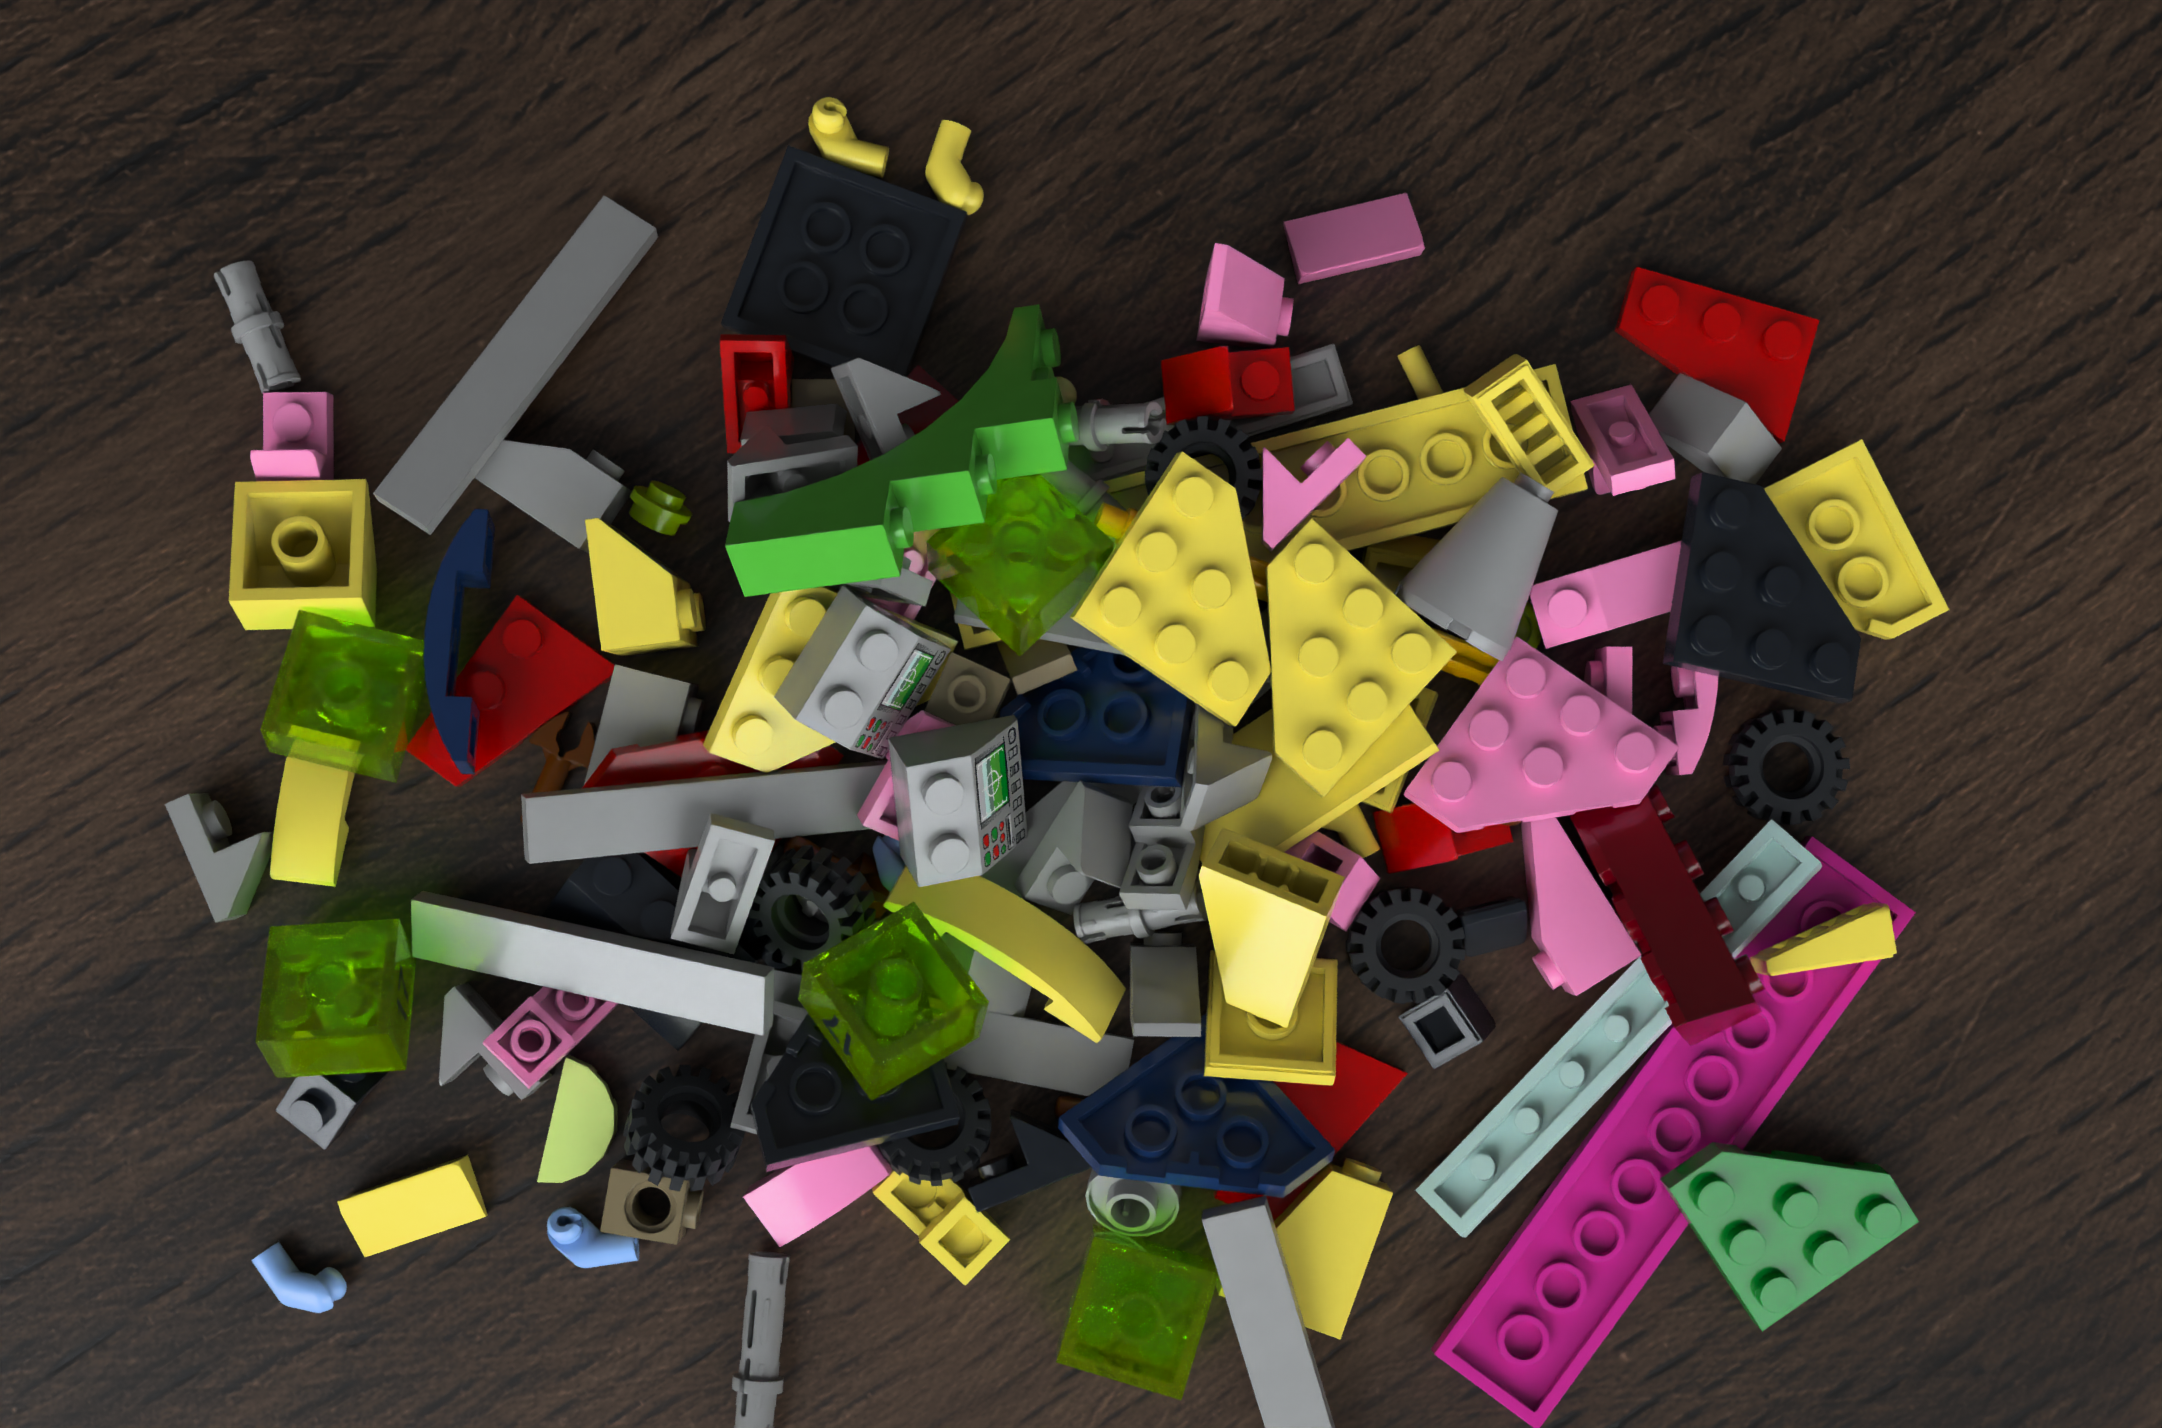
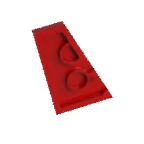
(1721, 341)
(519, 682)
(1334, 1110)

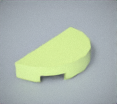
(580, 1124)

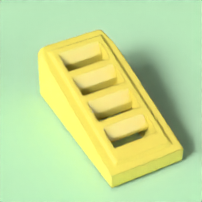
(1497, 381)
(1845, 939)

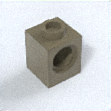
(967, 692)
(626, 1217)

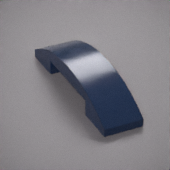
(464, 565)

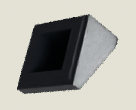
(1493, 925)
(1448, 1022)

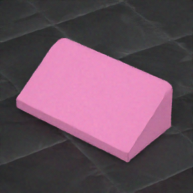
(1353, 238)

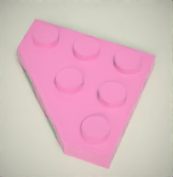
(1537, 750)

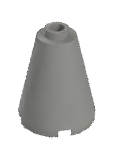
(1485, 566)

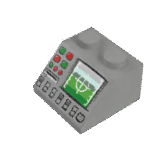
(860, 674)
(958, 798)

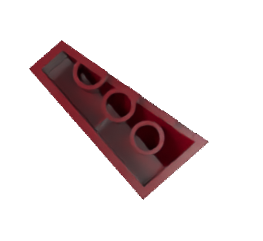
(1669, 917)

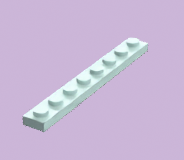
(1603, 1044)

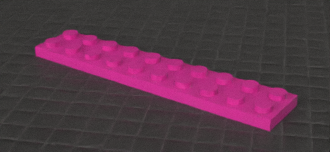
(1607, 1211)

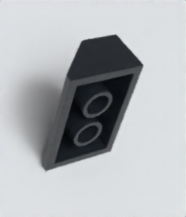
(639, 900)

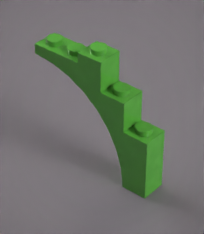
(937, 479)

